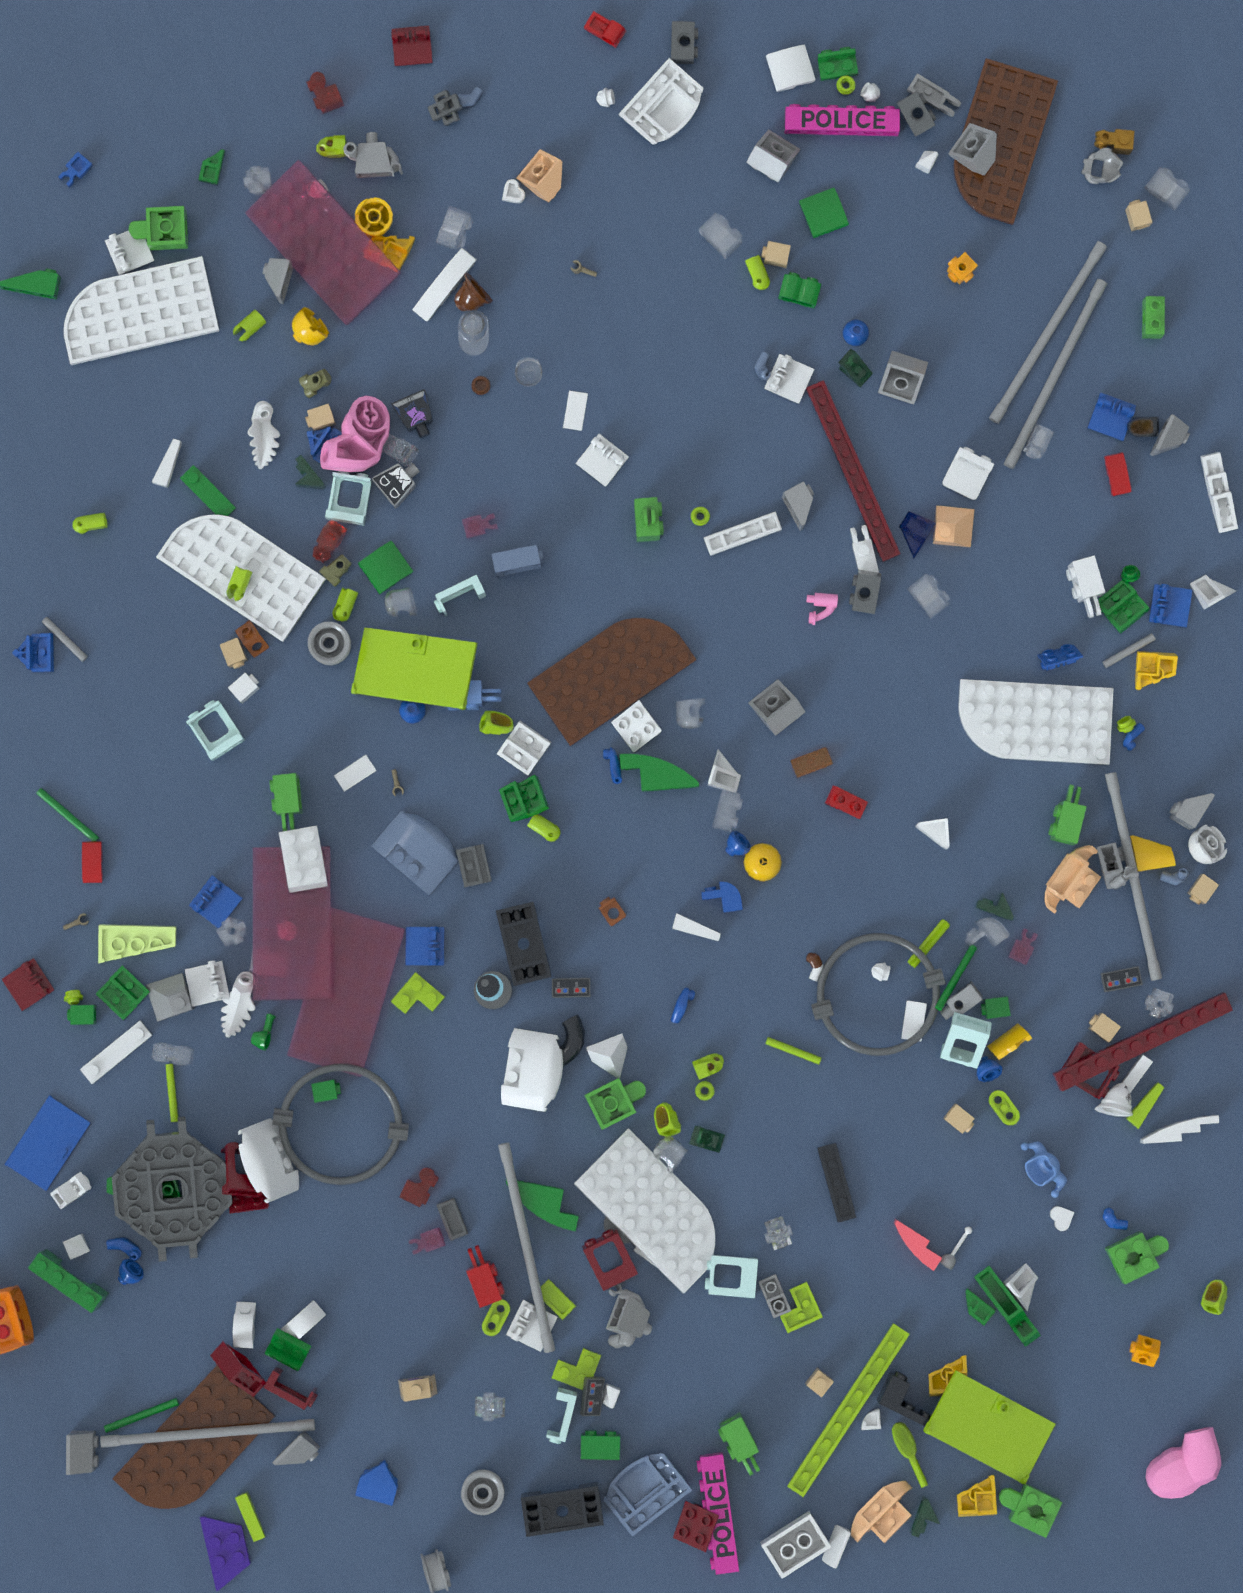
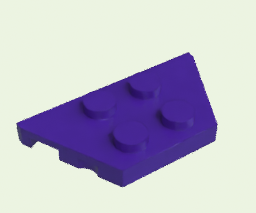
(225, 1549)

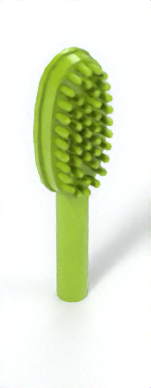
(907, 1447)

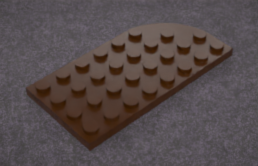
(1016, 109)
(609, 674)
(183, 1470)

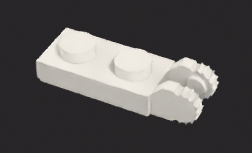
(864, 551)

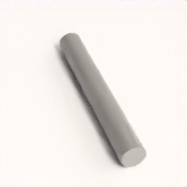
(67, 641)
(1129, 650)

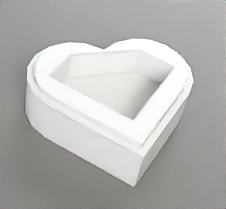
(513, 192)
(1061, 1217)

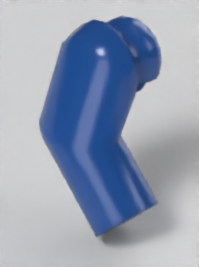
(1128, 741)
(1112, 1222)

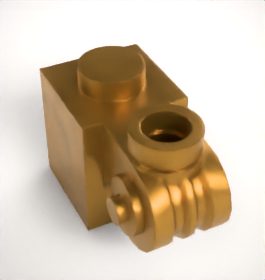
(1120, 140)

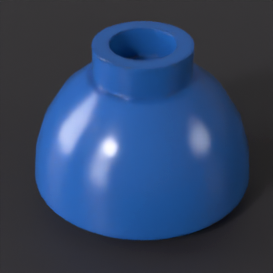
(856, 332)
(411, 711)
(737, 844)
(988, 1069)
(130, 1272)

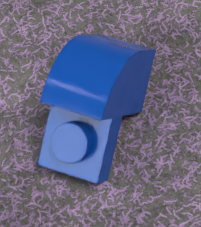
(729, 896)

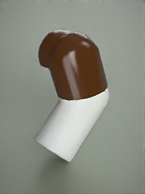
(817, 965)

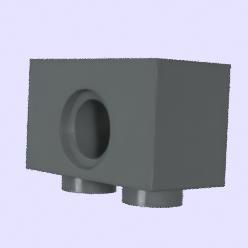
(680, 31)
(908, 104)
(868, 602)

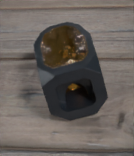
(1144, 426)

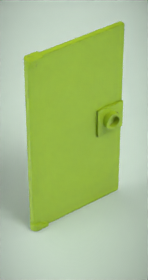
(414, 668)
(989, 1427)

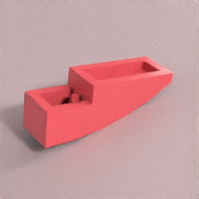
(917, 1245)

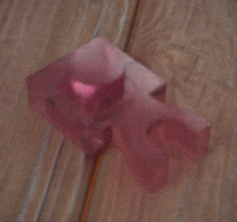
(475, 525)
(1021, 949)
(430, 1241)

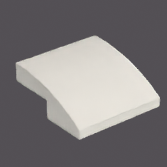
(790, 68)
(524, 748)

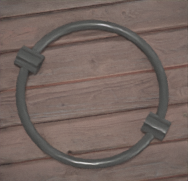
(823, 1008)
(397, 1130)

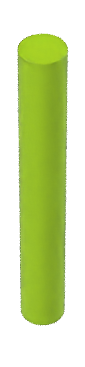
(793, 1050)
(171, 1092)

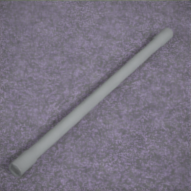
(1095, 295)
(1002, 406)
(1114, 789)
(507, 1160)
(117, 1440)

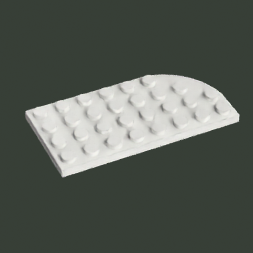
(140, 311)
(213, 545)
(1038, 720)
(652, 1209)

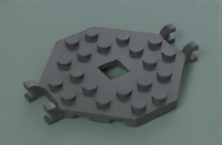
(178, 1219)

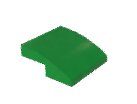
(823, 212)
(385, 567)
(1122, 606)
(524, 799)
(122, 993)

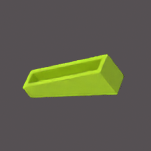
(1144, 1106)
(250, 1516)

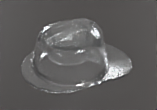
(473, 332)

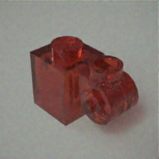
(326, 97)
(328, 540)
(418, 1192)

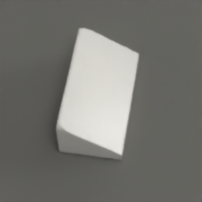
(913, 1018)
(838, 1543)

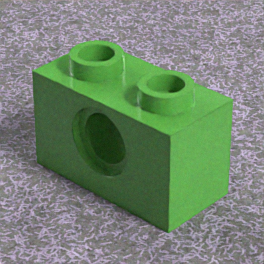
(1153, 317)

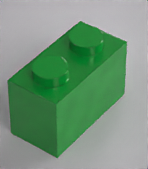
(600, 1446)

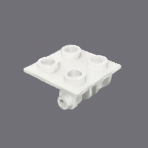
(128, 252)
(789, 378)
(602, 460)
(636, 726)
(207, 983)
(526, 1326)

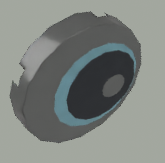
(492, 990)

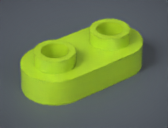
(1003, 1107)
(496, 1317)

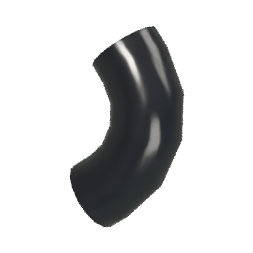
(574, 1039)

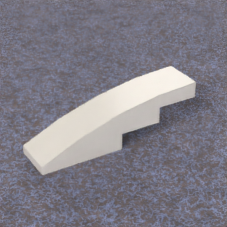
(444, 284)
(1219, 492)
(1173, 1131)

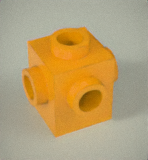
(966, 264)
(1145, 1350)

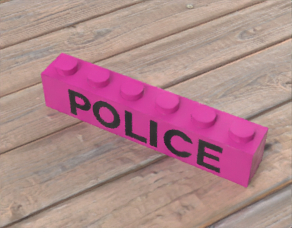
(842, 121)
(717, 1501)

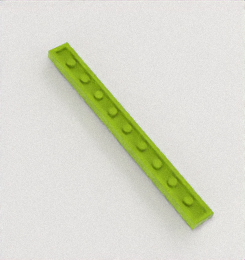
(848, 1410)

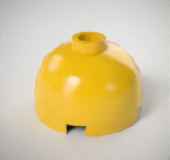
(371, 209)
(308, 328)
(758, 871)

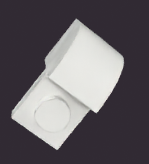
(71, 1190)
(304, 1320)
(244, 1325)

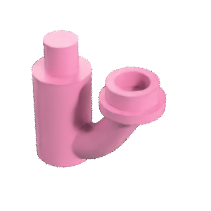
(823, 600)

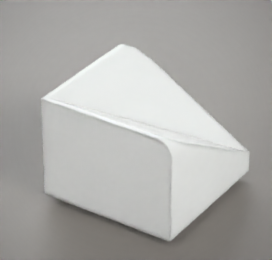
(927, 161)
(76, 1246)
(610, 1395)

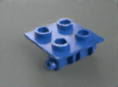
(1111, 416)
(1170, 605)
(1067, 653)
(215, 901)
(424, 945)

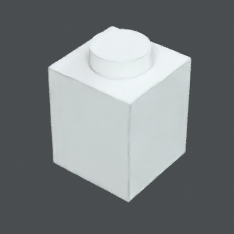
(244, 687)

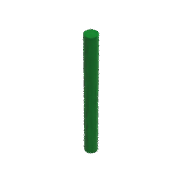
(67, 815)
(955, 978)
(141, 1415)

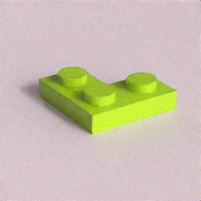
(414, 990)
(806, 1310)
(575, 1375)

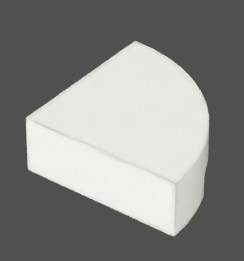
(871, 1420)

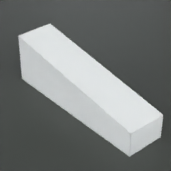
(167, 465)
(686, 925)
(1137, 1072)

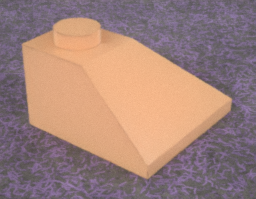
(542, 175)
(953, 526)

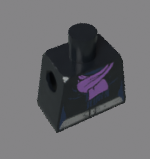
(414, 412)

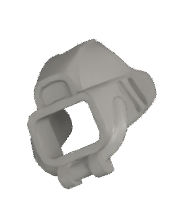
(1110, 170)

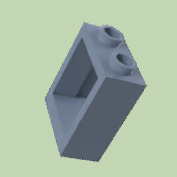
(517, 560)

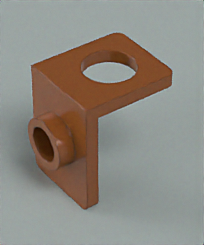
(249, 636)
(607, 904)

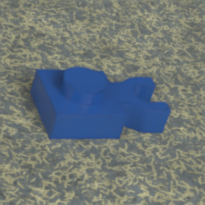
(77, 167)

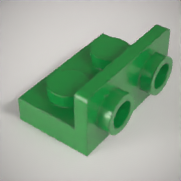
(837, 63)
(287, 1349)

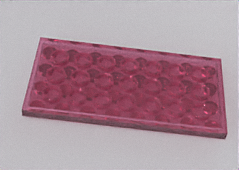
(323, 242)
(289, 932)
(361, 971)

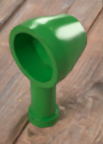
(262, 1038)

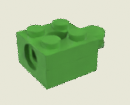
(163, 228)
(647, 519)
(287, 798)
(1068, 819)
(614, 1101)
(1136, 1255)
(740, 1441)
(1031, 1508)

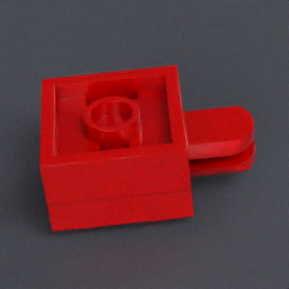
(484, 1279)

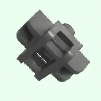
(444, 109)

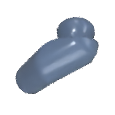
(470, 99)
(761, 368)
(1175, 878)

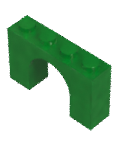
(49, 1269)

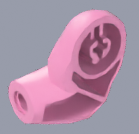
(362, 437)
(1187, 1467)

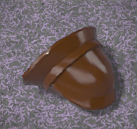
(471, 295)

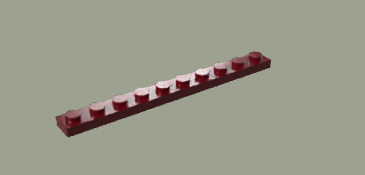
(853, 471)
(1142, 1041)

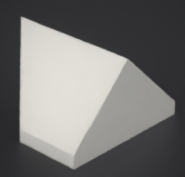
(1210, 591)
(723, 774)
(936, 830)
(609, 1054)
(1022, 1284)

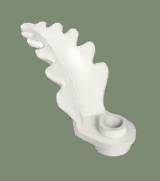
(263, 434)
(238, 1004)

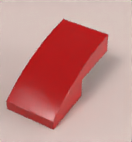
(1118, 474)
(92, 862)

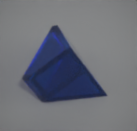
(915, 531)

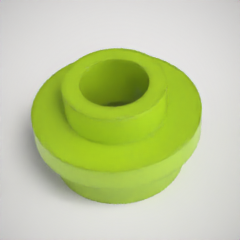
(845, 79)
(704, 511)
(1126, 724)
(73, 997)
(709, 1095)

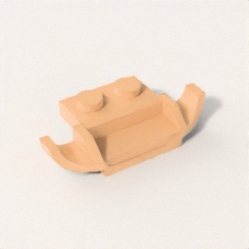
(1072, 879)
(882, 1513)

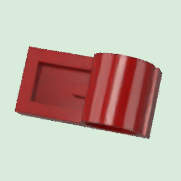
(606, 30)
(846, 802)

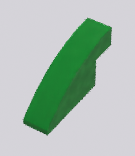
(657, 773)
(546, 1204)
(1007, 1306)

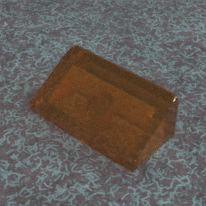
(811, 762)

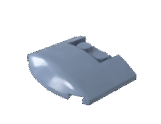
(417, 850)
(645, 1491)

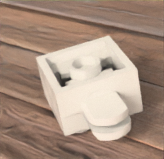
(1086, 583)

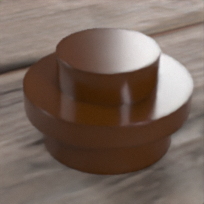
(480, 385)

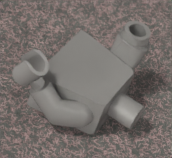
(373, 158)
(1111, 866)
(627, 1318)

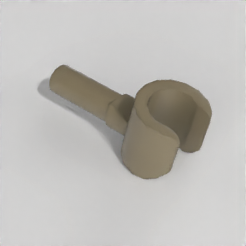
(582, 269)
(396, 782)
(75, 922)

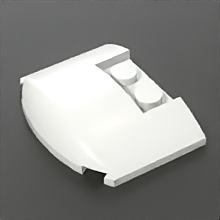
(663, 103)
(532, 1070)
(267, 1161)

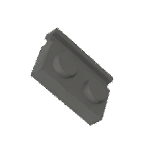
(473, 865)

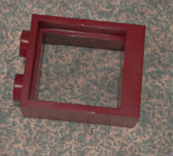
(238, 1369)

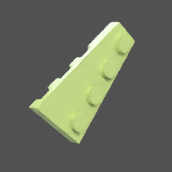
(130, 940)

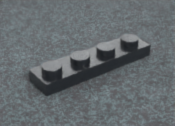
(836, 1182)

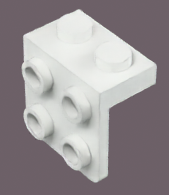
(968, 473)

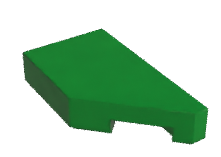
(211, 168)
(978, 1308)

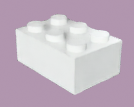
(303, 859)
(795, 1544)

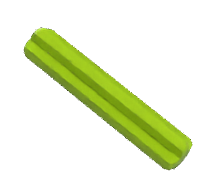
(930, 941)

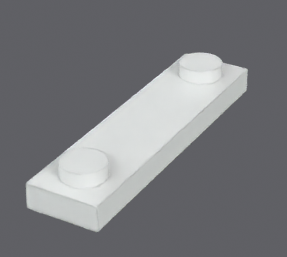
(742, 533)
(116, 1052)

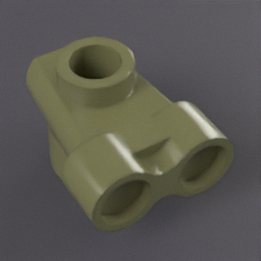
(314, 382)
(333, 573)

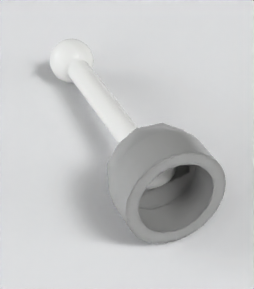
(949, 1260)

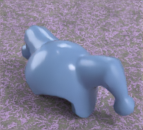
(1044, 1167)

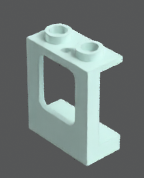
(347, 514)
(457, 590)
(223, 744)
(967, 1029)
(748, 1276)
(570, 1397)

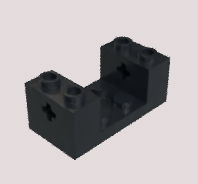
(525, 964)
(893, 1395)
(582, 1504)

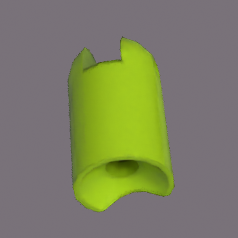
(758, 272)
(250, 324)
(90, 522)
(238, 583)
(344, 604)
(544, 827)

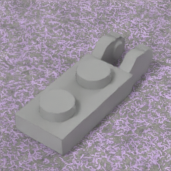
(933, 94)

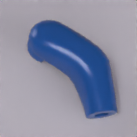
(615, 769)
(681, 1004)
(126, 1246)

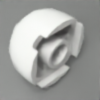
(1207, 845)

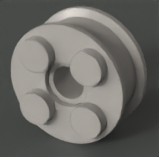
(332, 655)
(482, 1479)
(433, 1569)

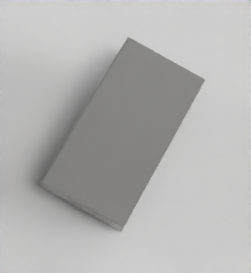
(774, 1296)

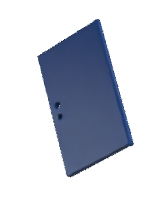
(46, 1143)

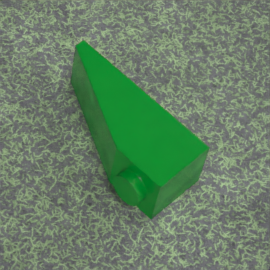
(36, 283)
(207, 492)

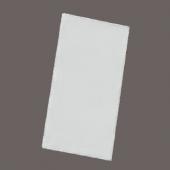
(575, 410)
(355, 773)

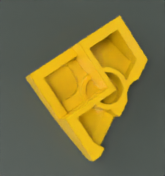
(394, 248)
(1153, 667)
(1151, 855)
(1009, 1041)
(940, 1378)
(978, 1500)

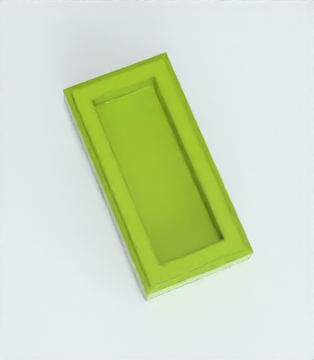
(556, 1299)

